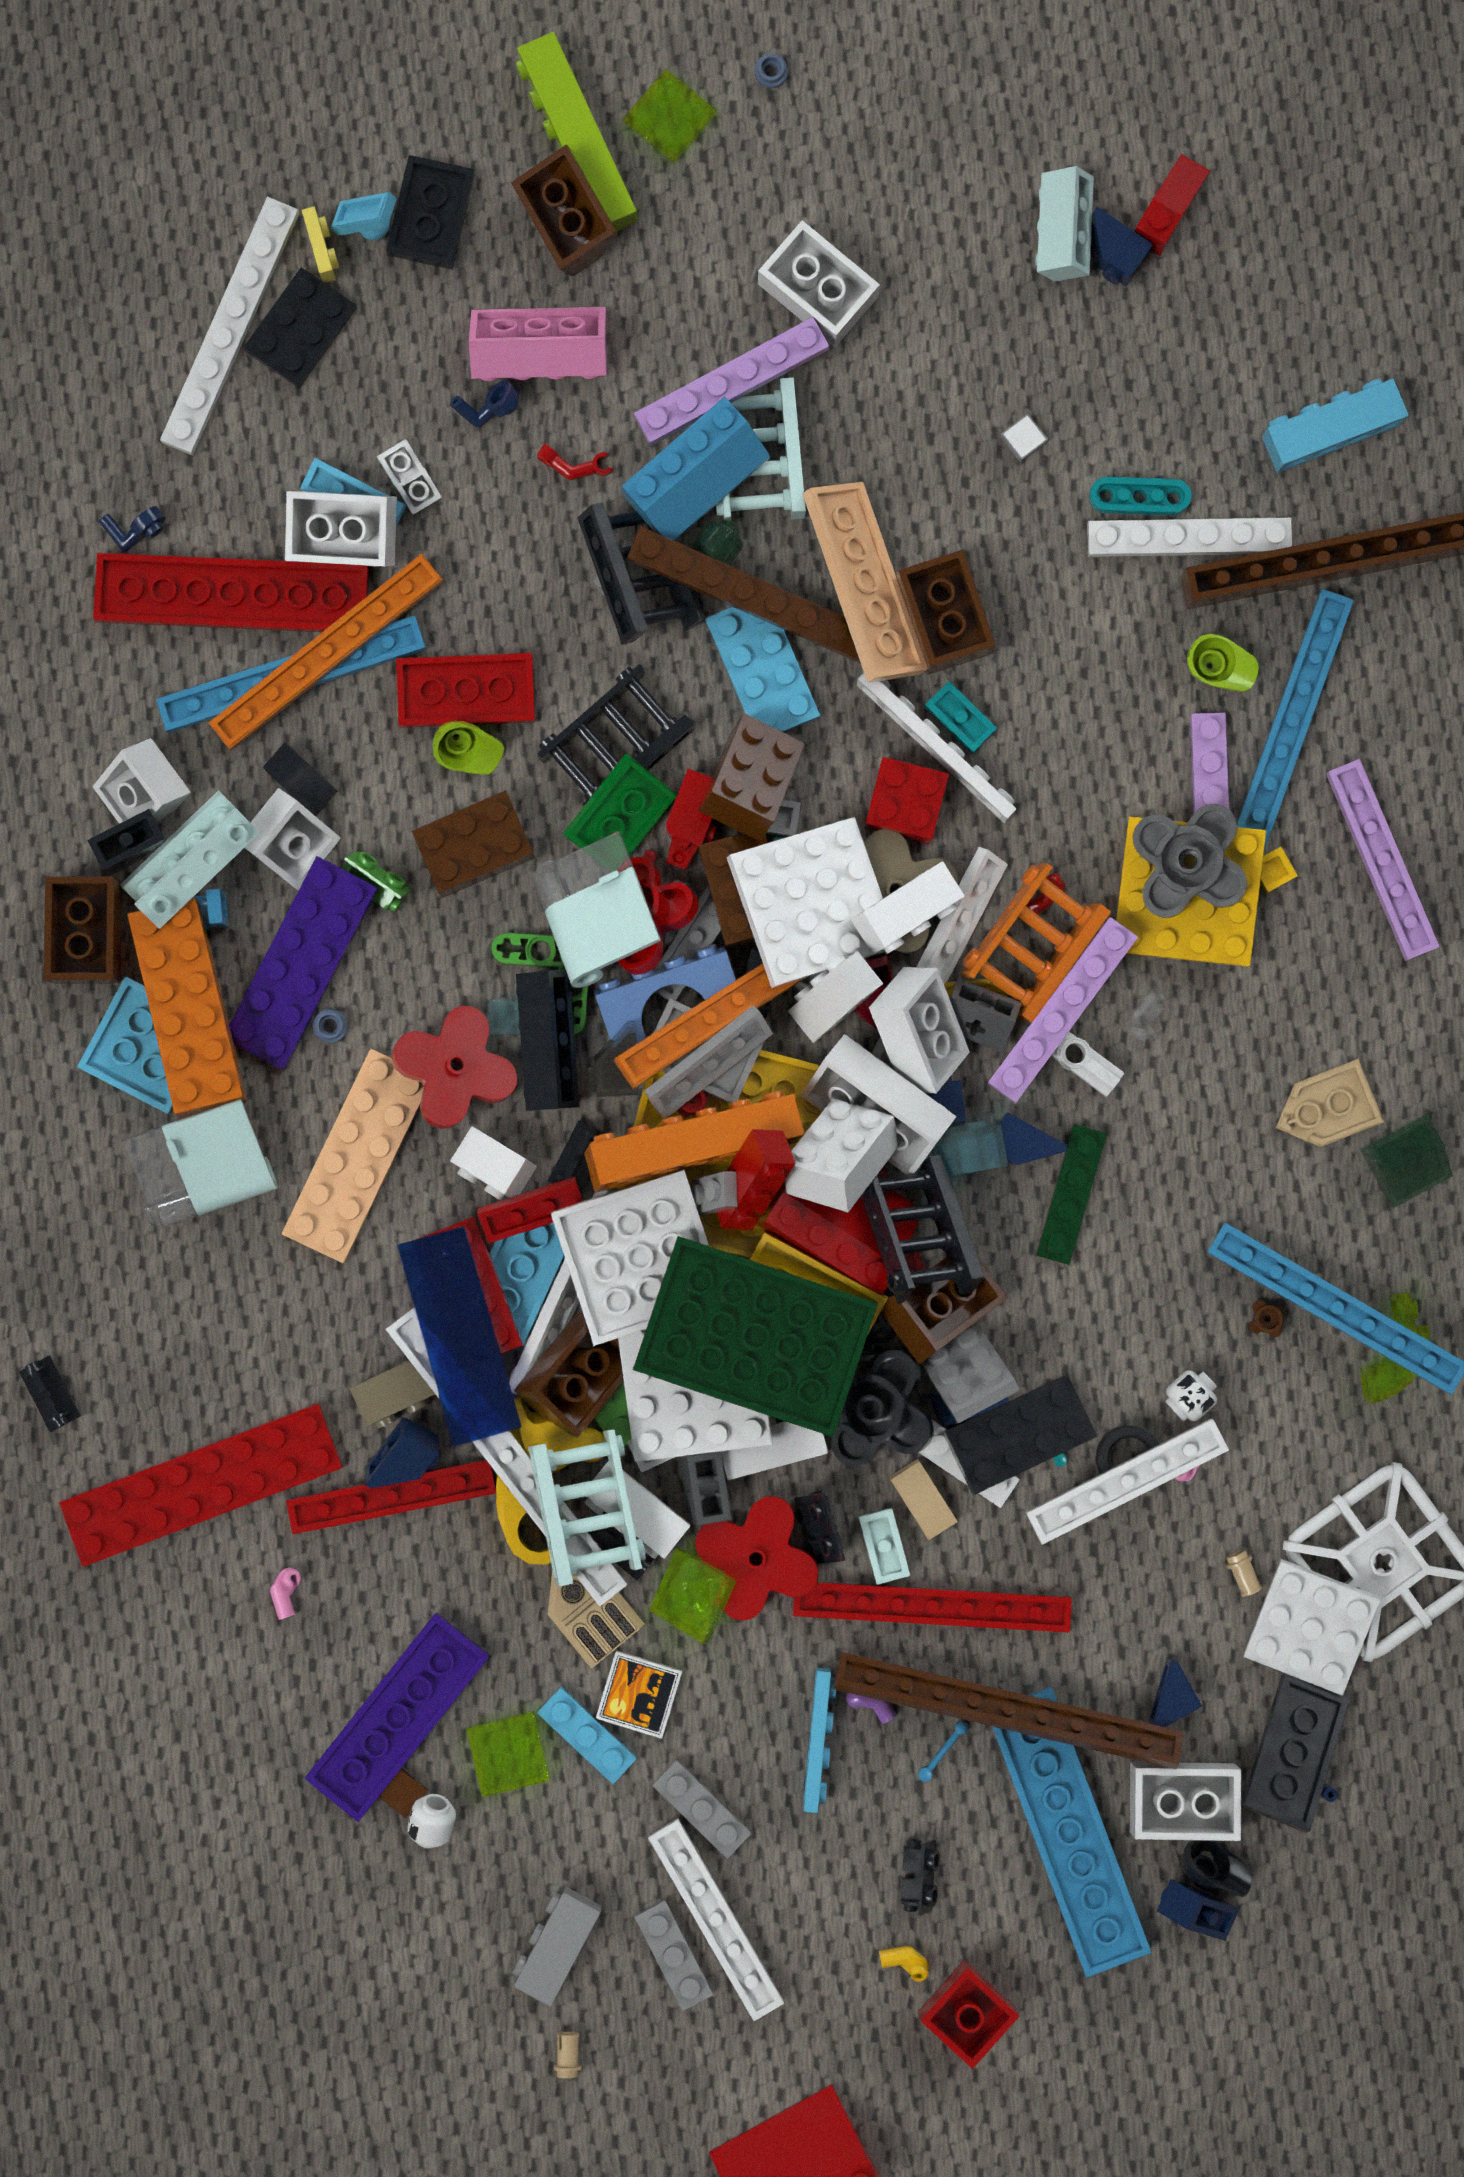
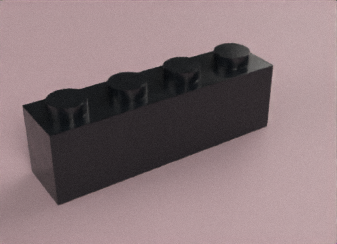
(547, 1040)

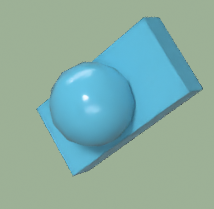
(365, 215)

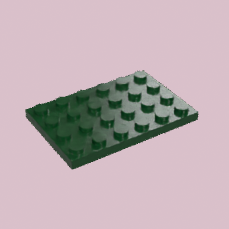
(755, 1336)

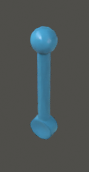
(925, 1773)

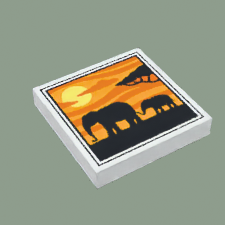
(639, 1694)

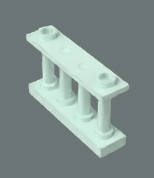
(787, 466)
(189, 859)
(559, 1530)

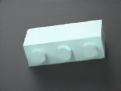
(1065, 224)

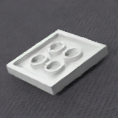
(1311, 1627)

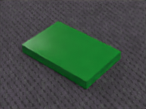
(625, 802)

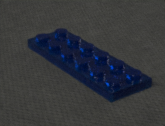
(458, 1336)

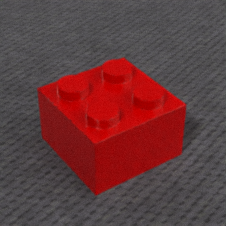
(906, 800)
(968, 2014)

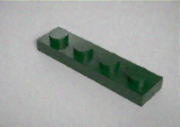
(1071, 1194)

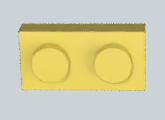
(318, 231)

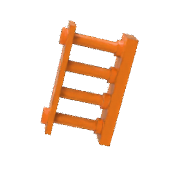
(1067, 946)

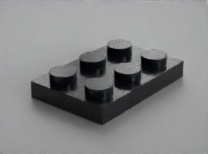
(430, 212)
(300, 327)

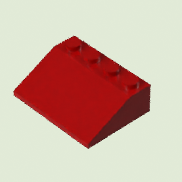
(835, 1236)
(800, 2141)

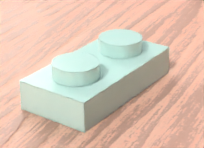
(884, 1546)

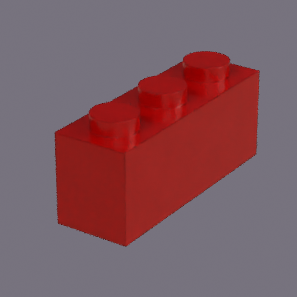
(760, 1170)

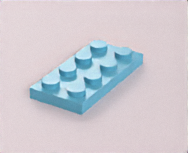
(762, 669)
(527, 1272)

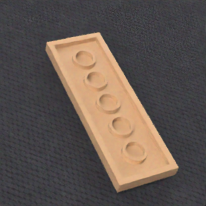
(865, 581)
(355, 1158)

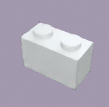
(492, 1163)

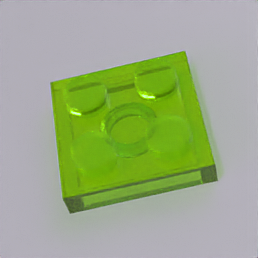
(669, 116)
(692, 1595)
(508, 1754)

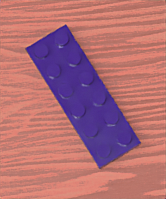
(301, 962)
(397, 1716)

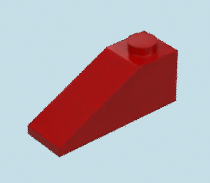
(1171, 203)

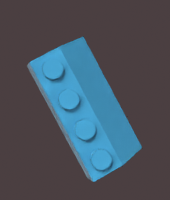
(695, 471)

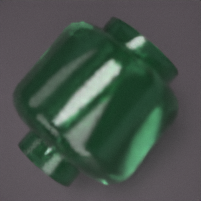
(719, 541)

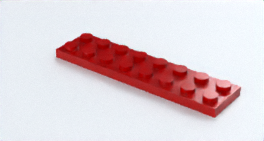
(225, 592)
(200, 1485)

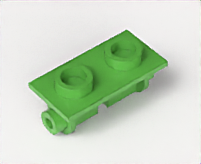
(390, 884)

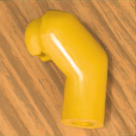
(908, 1959)

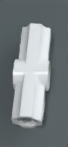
(1092, 1068)

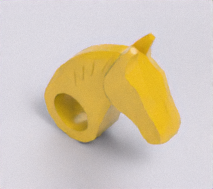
(535, 1431)

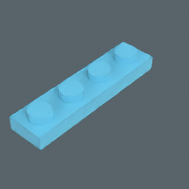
(818, 1754)

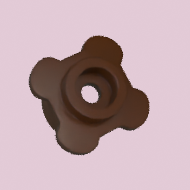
(1276, 1315)

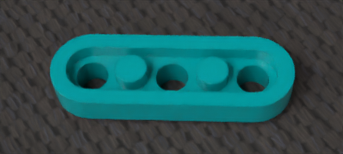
(1153, 489)

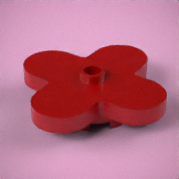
(671, 909)
(445, 1089)
(768, 1533)

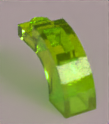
(1387, 1377)

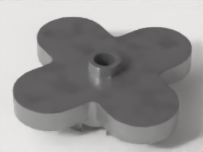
(1168, 844)

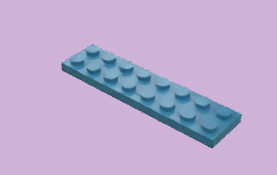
(1074, 1848)

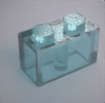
(972, 1150)

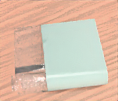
(595, 908)
(199, 1164)

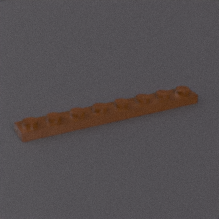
(742, 591)

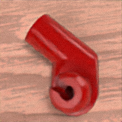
(1041, 902)

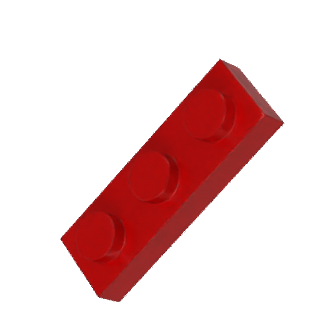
(527, 1209)

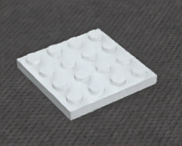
(803, 898)
(622, 1247)
(680, 1421)

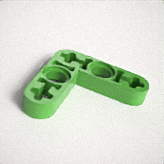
(514, 959)

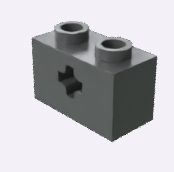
(983, 1014)
(705, 1488)

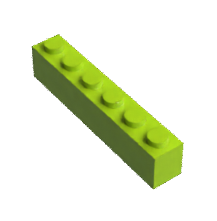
(573, 123)

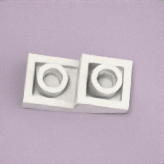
(409, 477)

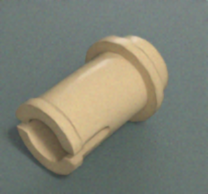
(1243, 1572)
(567, 2055)

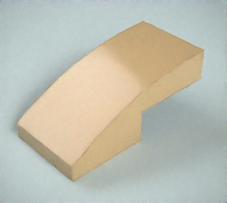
(923, 1499)

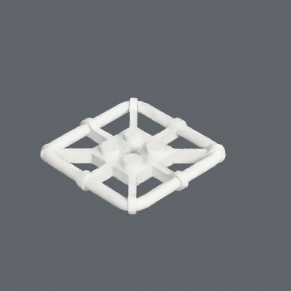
(1385, 1538)

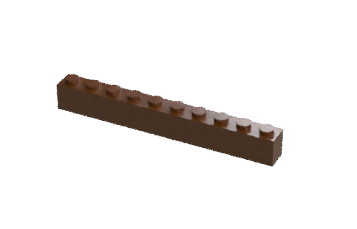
(1323, 561)

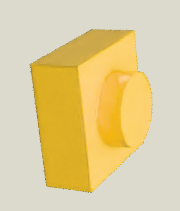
(1276, 870)

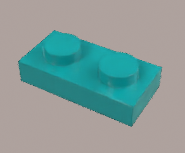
(960, 717)

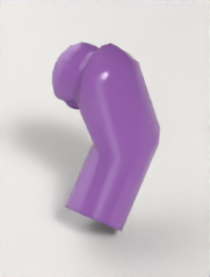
(882, 1708)

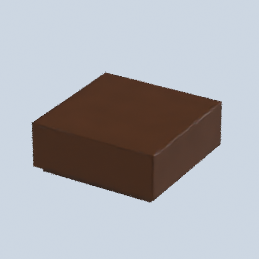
(403, 1792)

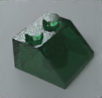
(1408, 1160)

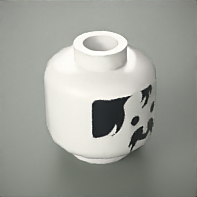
(1191, 1395)
(431, 1821)

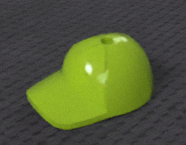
(1237, 666)
(475, 750)

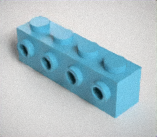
(1334, 425)

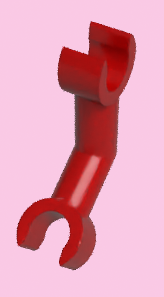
(552, 459)

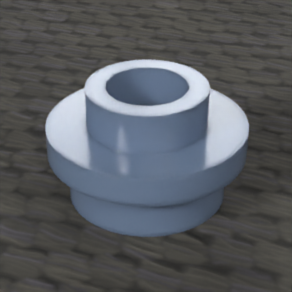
(776, 62)
(322, 1018)

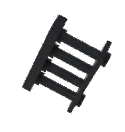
(620, 588)
(647, 752)
(950, 1223)

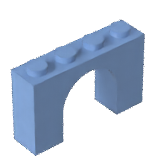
(625, 999)

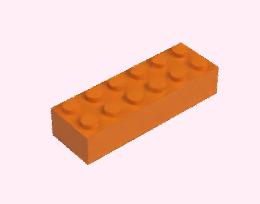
(187, 1011)
(688, 1143)

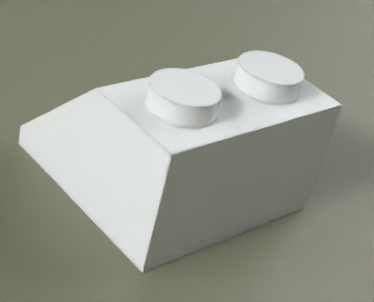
(141, 781)
(290, 838)

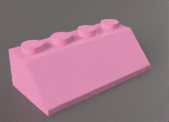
(538, 343)

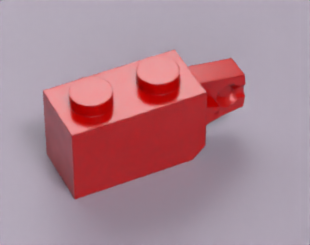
(686, 824)

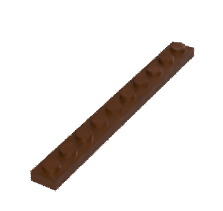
(1009, 1710)

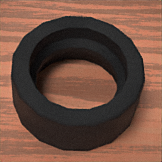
(1116, 1434)

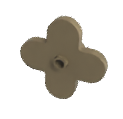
(894, 866)

